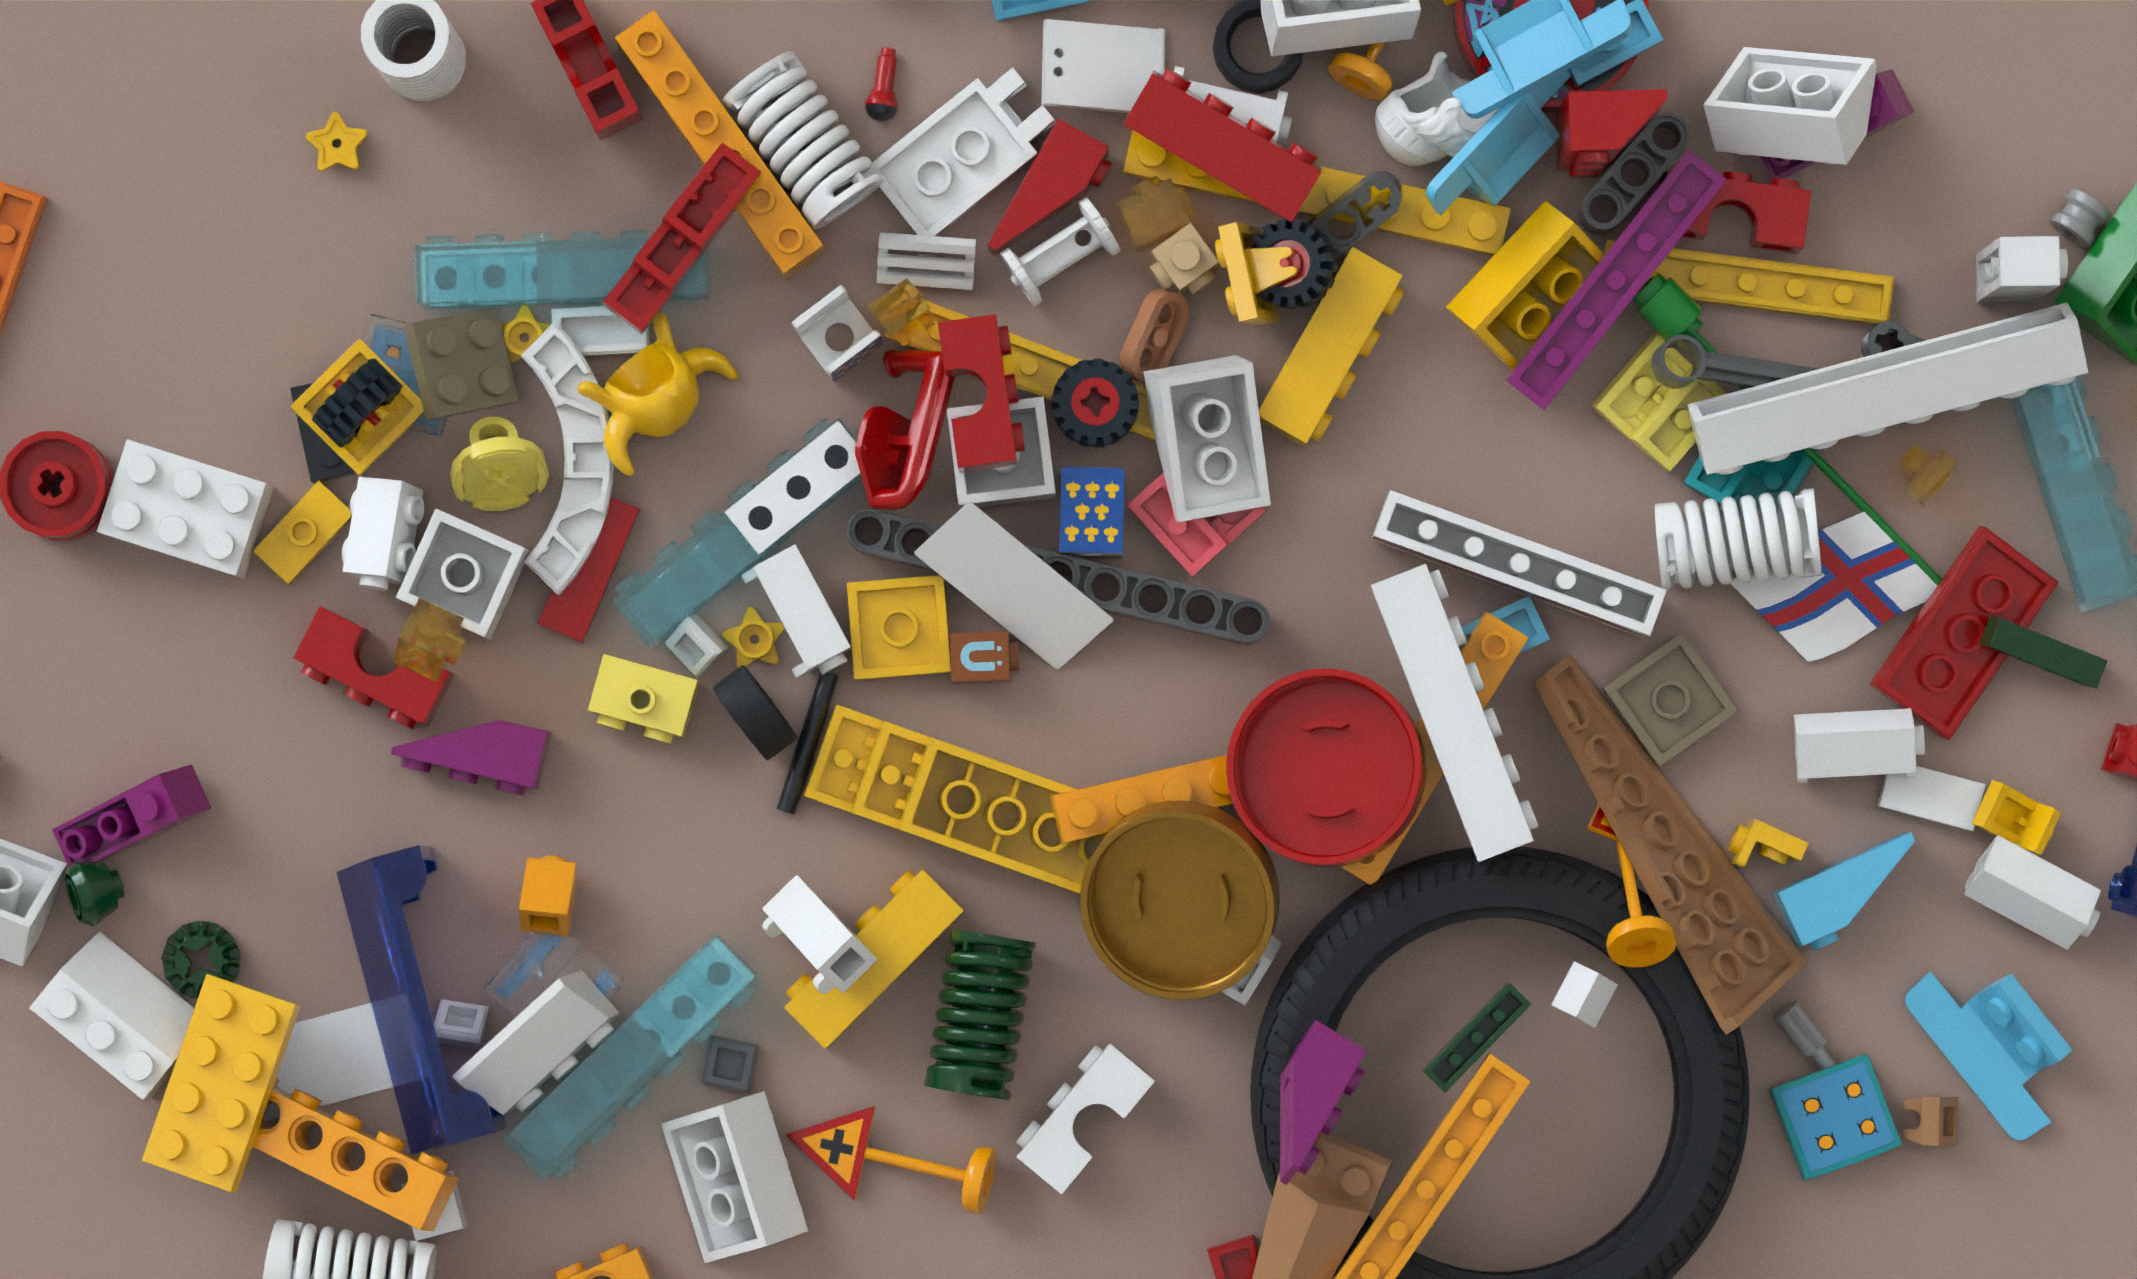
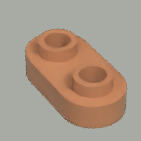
(1154, 333)

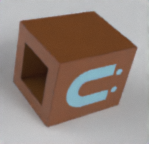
(982, 657)

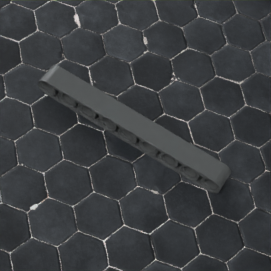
(1084, 573)

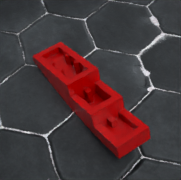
(681, 238)

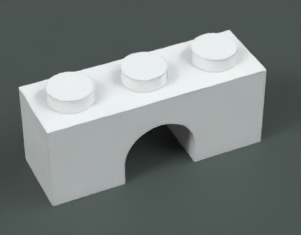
(1052, 1147)

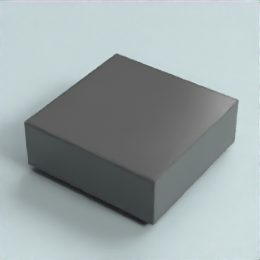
(730, 1064)

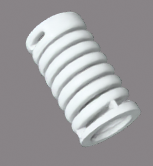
(431, 76)
(817, 197)
(1740, 542)
(280, 1259)

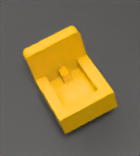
(2016, 817)

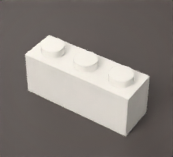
(2019, 269)

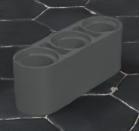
(1646, 155)

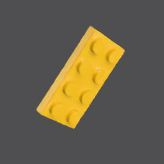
(221, 1083)

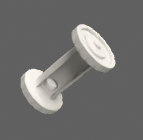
(1059, 252)

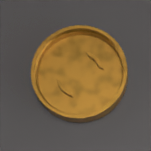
(1179, 900)

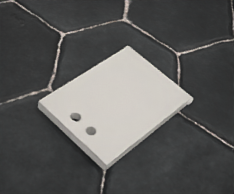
(1099, 64)

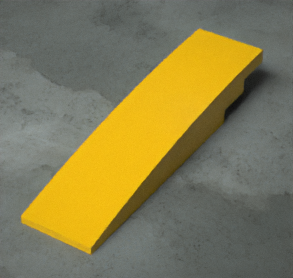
(946, 797)

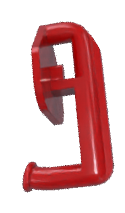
(896, 451)

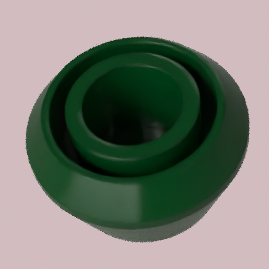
(93, 891)

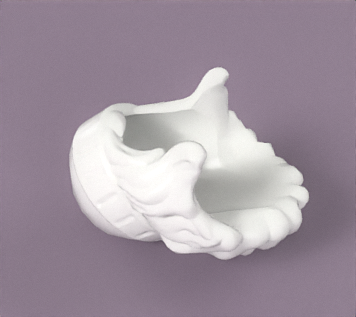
(1425, 118)

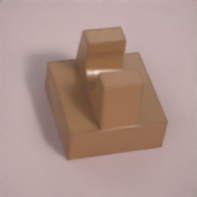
(1938, 1120)

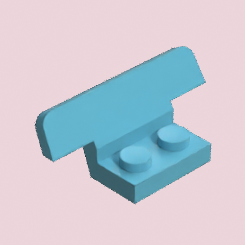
(1535, 46)
(1499, 150)
(1994, 1044)

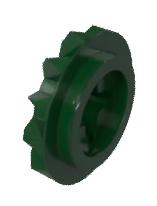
(195, 936)

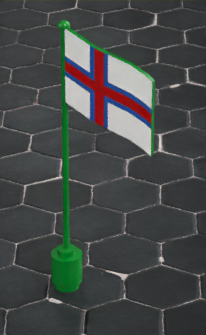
(1864, 562)

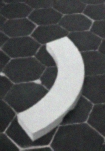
(586, 464)

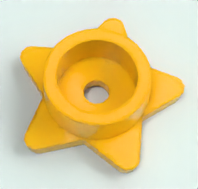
(346, 153)
(523, 323)
(754, 625)

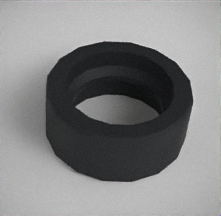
(1229, 67)
(755, 712)

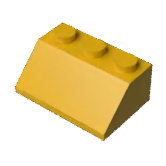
(1526, 284)

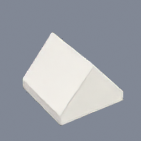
(696, 645)
(1584, 994)
(461, 1024)

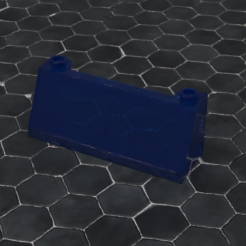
(374, 903)

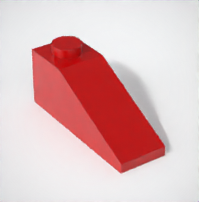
(1056, 180)

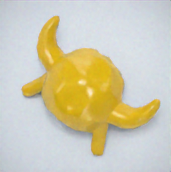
(653, 391)

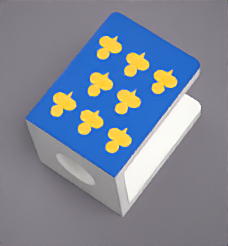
(832, 310)
(1092, 512)

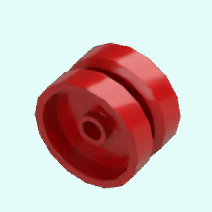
(29, 481)

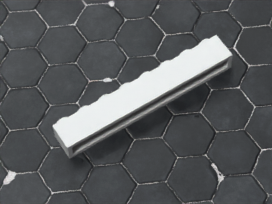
(1888, 389)

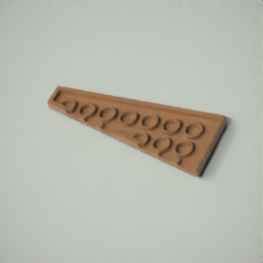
(1717, 919)

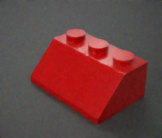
(1600, 126)

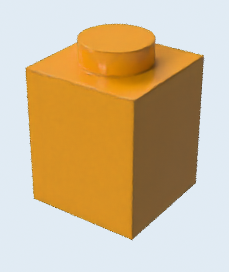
(548, 896)

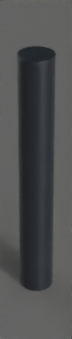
(807, 743)

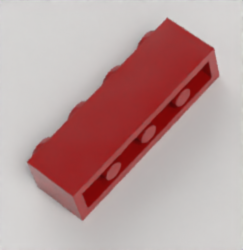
(1223, 145)

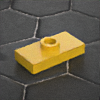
(304, 532)

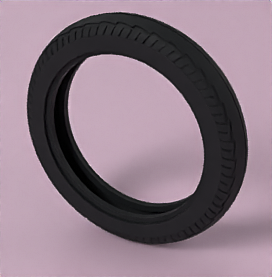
(1586, 902)

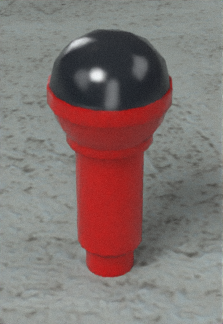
(881, 102)

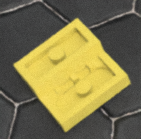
(1649, 412)

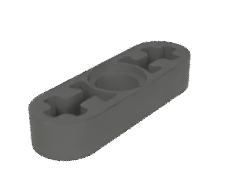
(1362, 193)

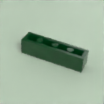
(2043, 652)
(1476, 1037)

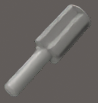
(1803, 1033)

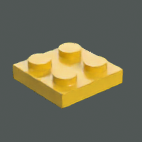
(898, 627)

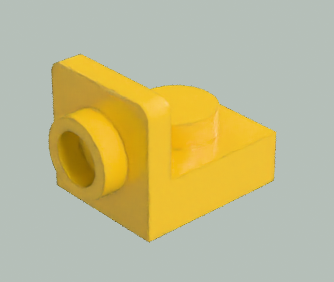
(1774, 844)

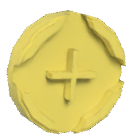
(500, 469)

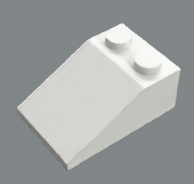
(1209, 436)

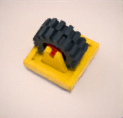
(1279, 267)
(359, 407)

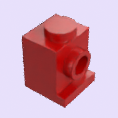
(2122, 752)

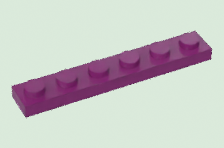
(1616, 279)

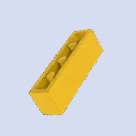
(1329, 347)
(895, 938)

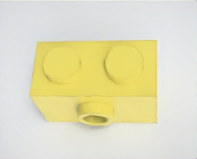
(643, 697)

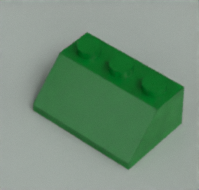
(2105, 284)

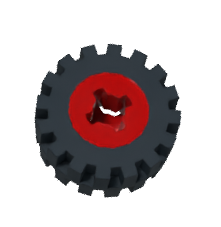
(1096, 420)

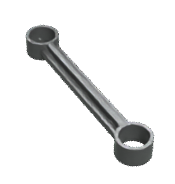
(1719, 367)

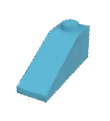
(1833, 896)

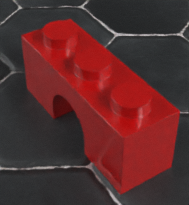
(588, 65)
(1775, 211)
(976, 349)
(333, 651)

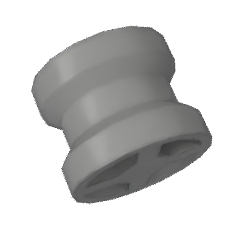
(2080, 218)

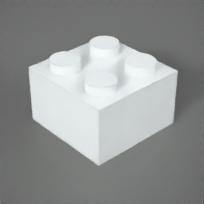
(1016, 483)
(464, 572)

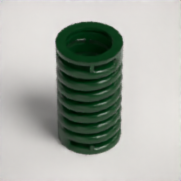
(981, 1014)

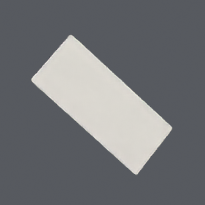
(1013, 585)
(334, 1058)

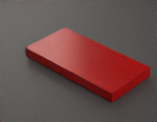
(1939, 660)

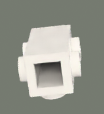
(382, 531)

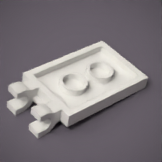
(960, 154)

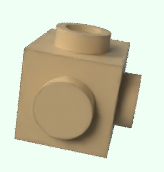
(1184, 262)

